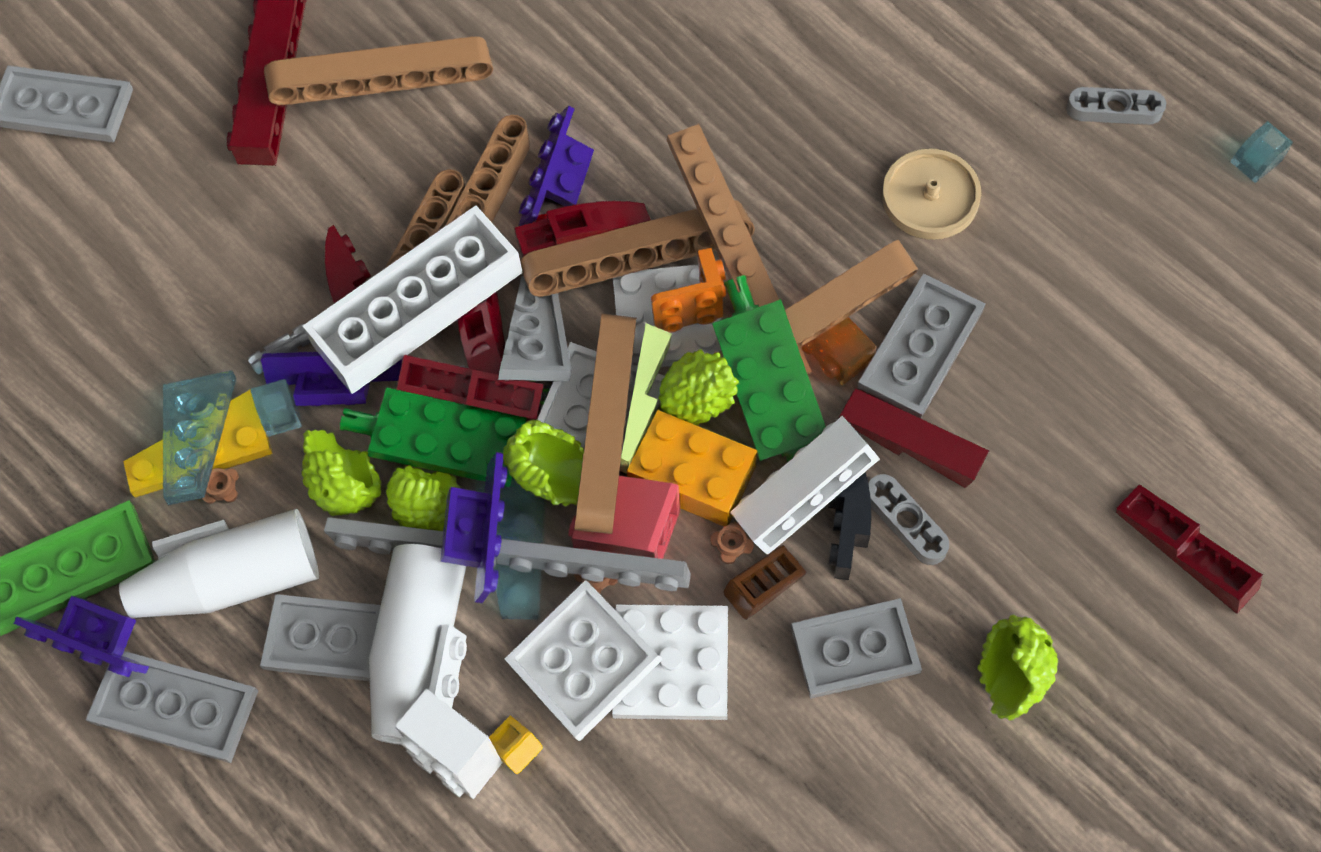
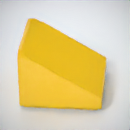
(515, 744)

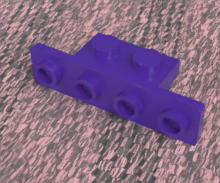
(560, 169)
(316, 380)
(472, 527)
(93, 631)

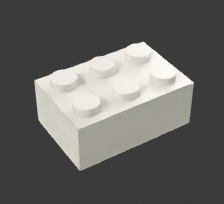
(448, 745)

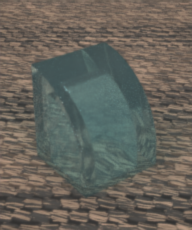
(1262, 152)
(276, 407)

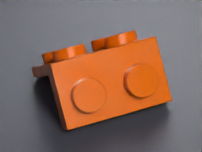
(693, 303)

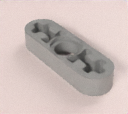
(1126, 96)
(931, 533)

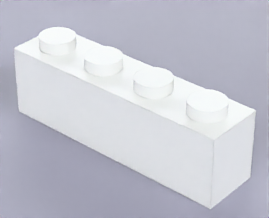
(804, 485)

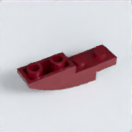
(579, 222)
(342, 270)
(483, 336)

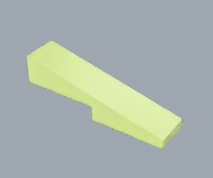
(643, 407)

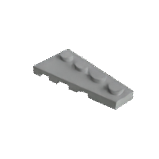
(536, 340)

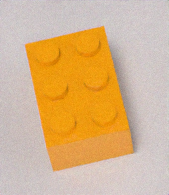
(704, 464)

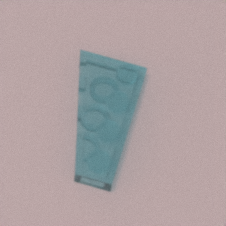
(191, 433)
(522, 521)

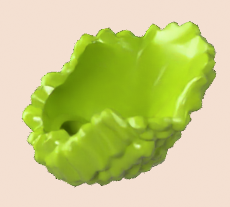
(698, 387)
(545, 462)
(337, 477)
(419, 497)
(1017, 666)

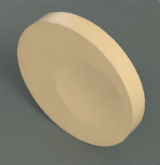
(931, 194)

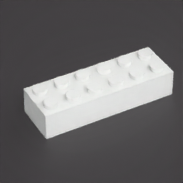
(413, 299)

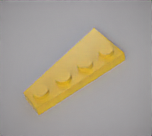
(240, 442)

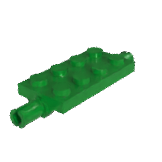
(770, 374)
(434, 433)

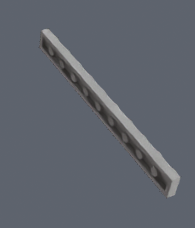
(522, 556)

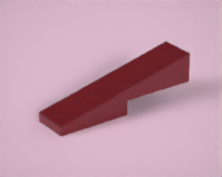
(469, 387)
(923, 441)
(1182, 542)

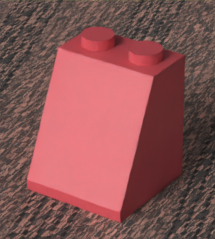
(642, 520)

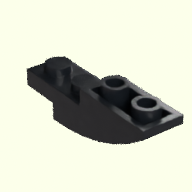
(853, 523)

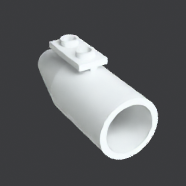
(221, 567)
(415, 637)

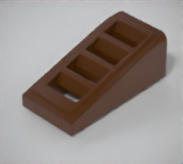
(747, 597)

